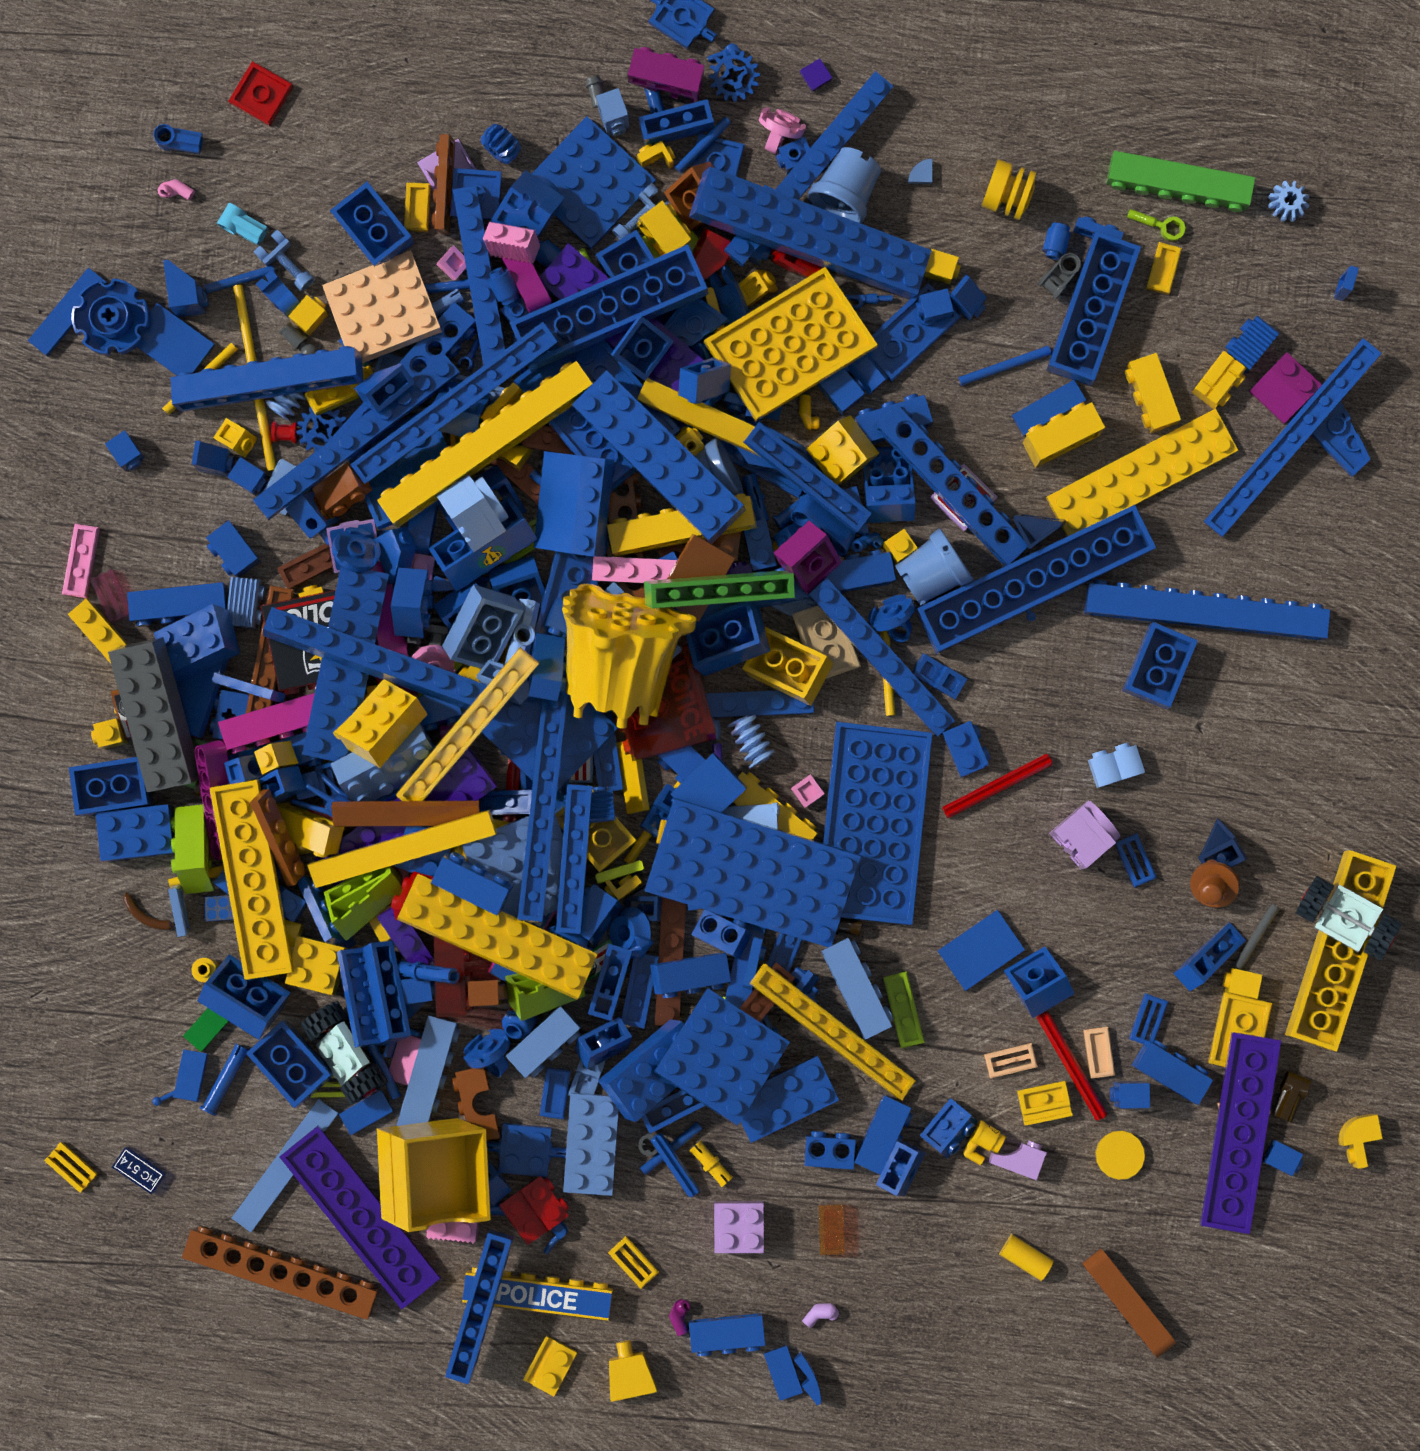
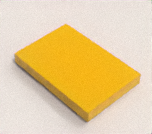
(1240, 1016)

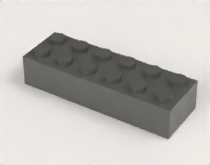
(154, 714)

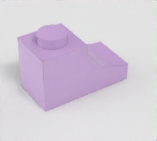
(1025, 1160)

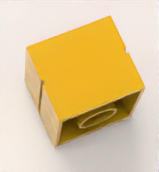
(433, 1174)

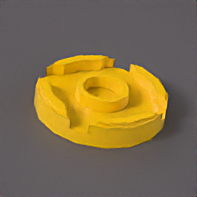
(1120, 1154)

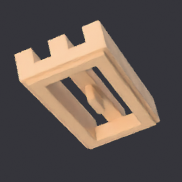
(990, 1065)

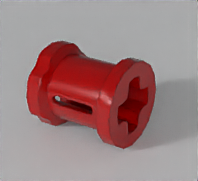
(284, 432)

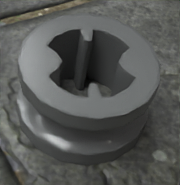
(648, 1152)

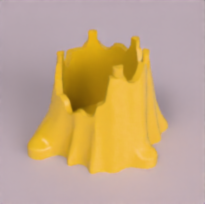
(619, 651)

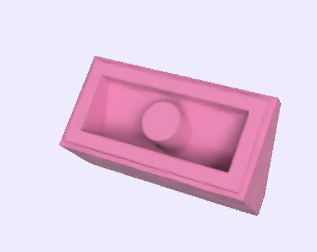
(404, 1059)

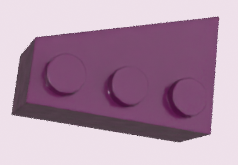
(666, 73)

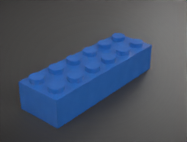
(1093, 308)

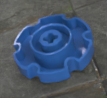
(123, 329)

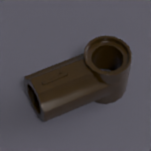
(1293, 1090)

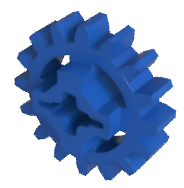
(739, 86)
(313, 435)

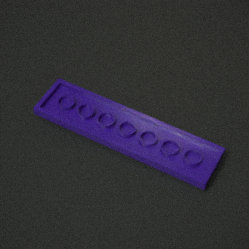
(573, 273)
(463, 782)
(1240, 1132)
(358, 1217)

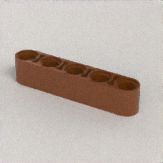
(1129, 1303)

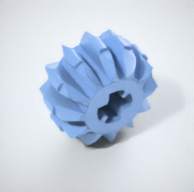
(1294, 194)

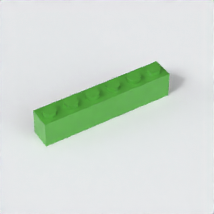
(1180, 181)
(719, 589)

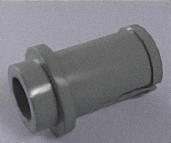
(595, 88)

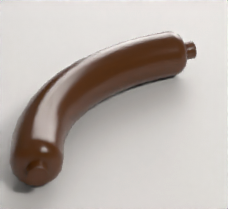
(143, 918)

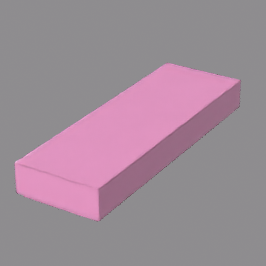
(80, 561)

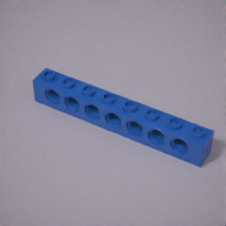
(452, 318)
(888, 428)

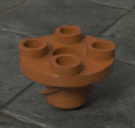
(1214, 884)

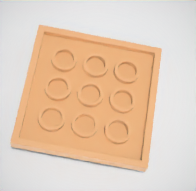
(382, 307)

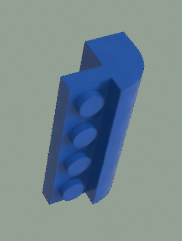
(374, 994)

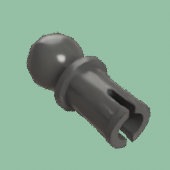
(297, 340)

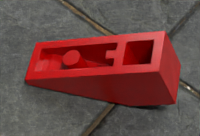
(710, 252)

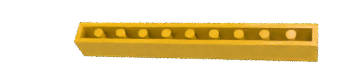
(486, 444)

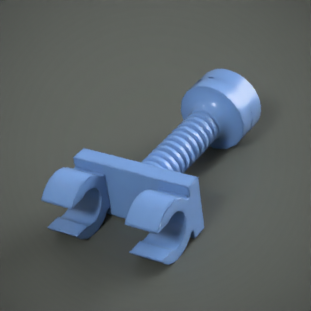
(623, 230)
(303, 280)

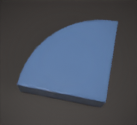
(921, 173)

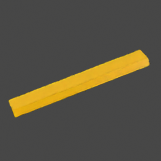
(696, 415)

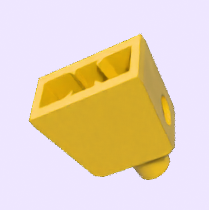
(629, 1373)

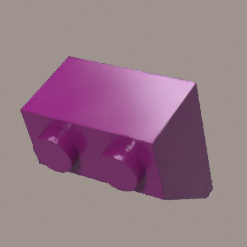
(1285, 388)
(808, 556)

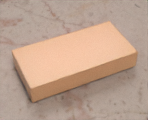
(1099, 1052)

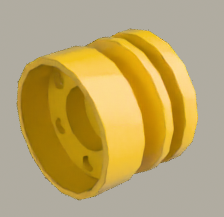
(1009, 189)

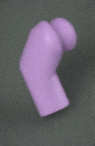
(821, 1311)

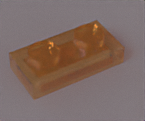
(831, 1229)

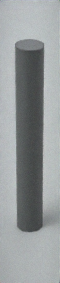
(1256, 937)

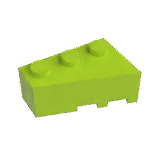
(191, 849)
(361, 899)
(532, 998)

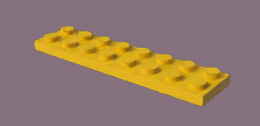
(1143, 473)
(251, 882)
(498, 938)

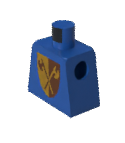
(310, 516)

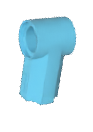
(237, 222)

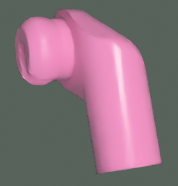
(174, 188)

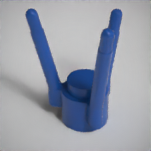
(340, 797)

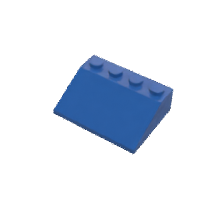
(573, 504)

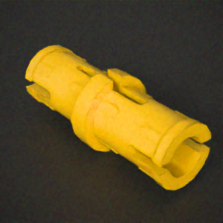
(711, 1163)

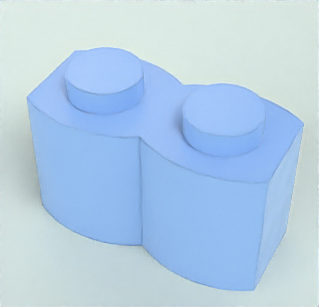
(1116, 765)

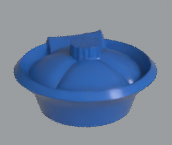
(631, 932)

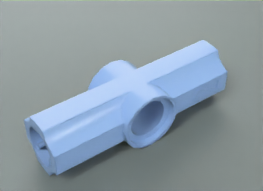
(525, 624)

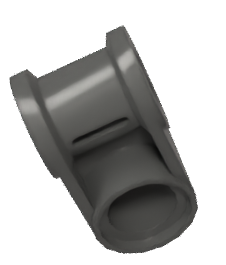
(1057, 277)

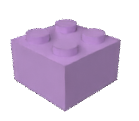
(739, 1226)

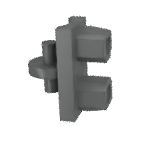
(437, 633)

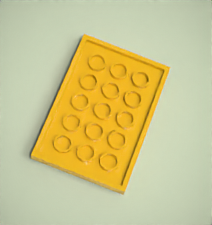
(791, 343)

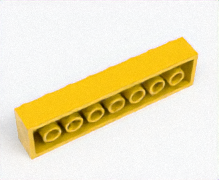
(1334, 967)

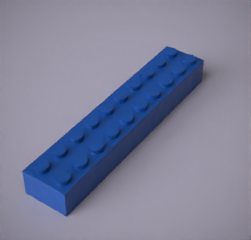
(809, 233)
(1035, 579)

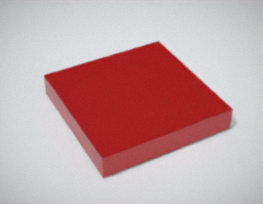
(260, 93)

